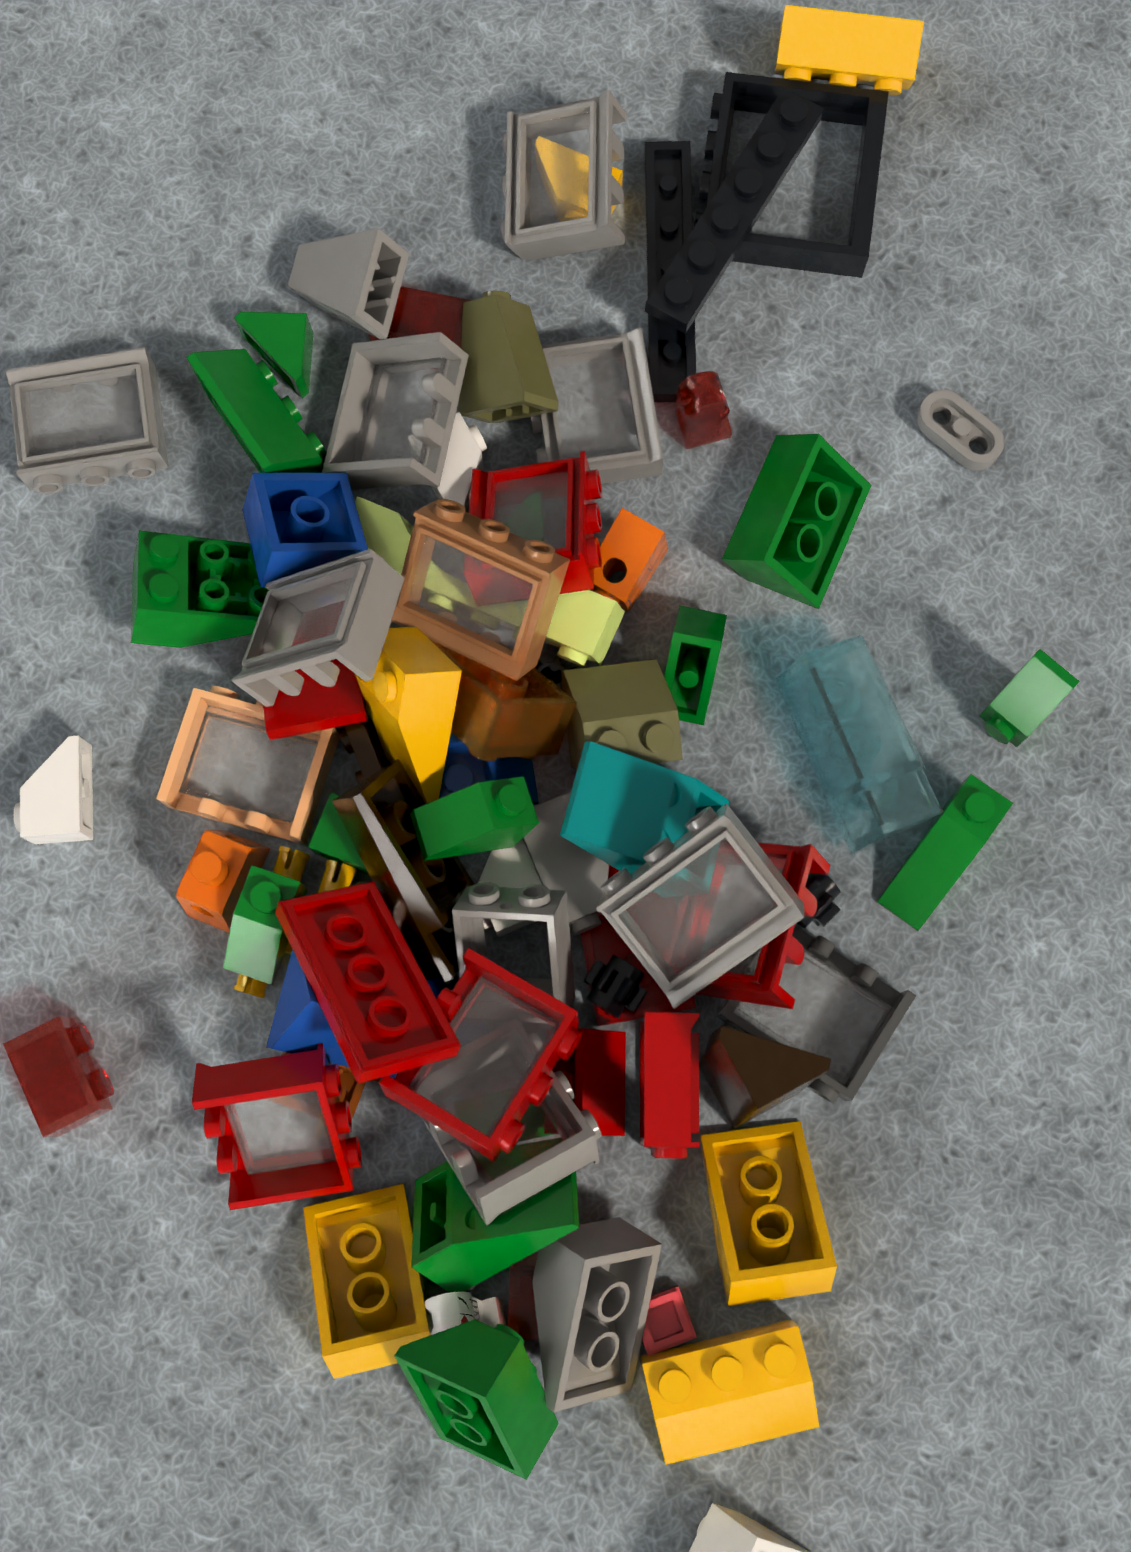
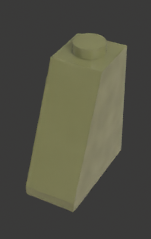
(505, 363)

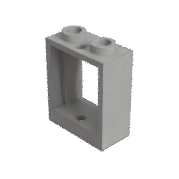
(526, 904)

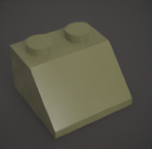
(623, 709)

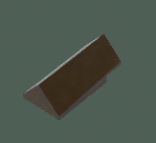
(414, 890)
(755, 1073)

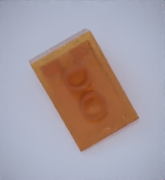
(508, 716)

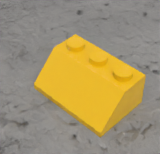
(848, 48)
(730, 1391)

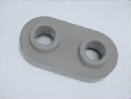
(963, 427)

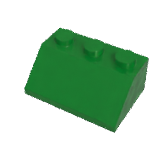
(255, 413)
(797, 518)
(481, 1393)

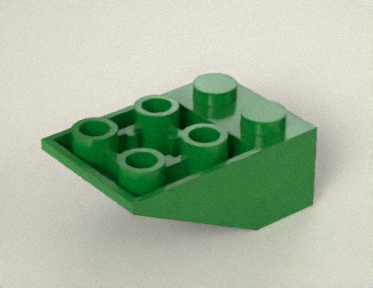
(193, 590)
(459, 1249)

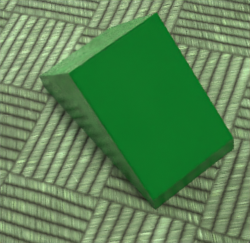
(283, 342)

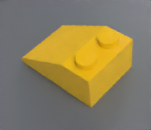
(414, 705)
(767, 1214)
(364, 1279)

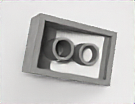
(593, 1310)

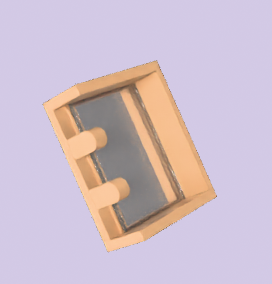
(239, 776)

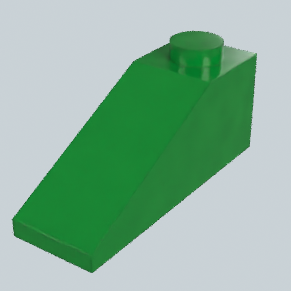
(944, 851)

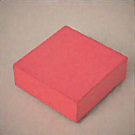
(667, 1322)

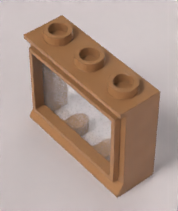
(479, 588)

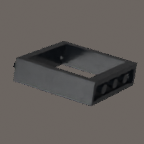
(840, 105)

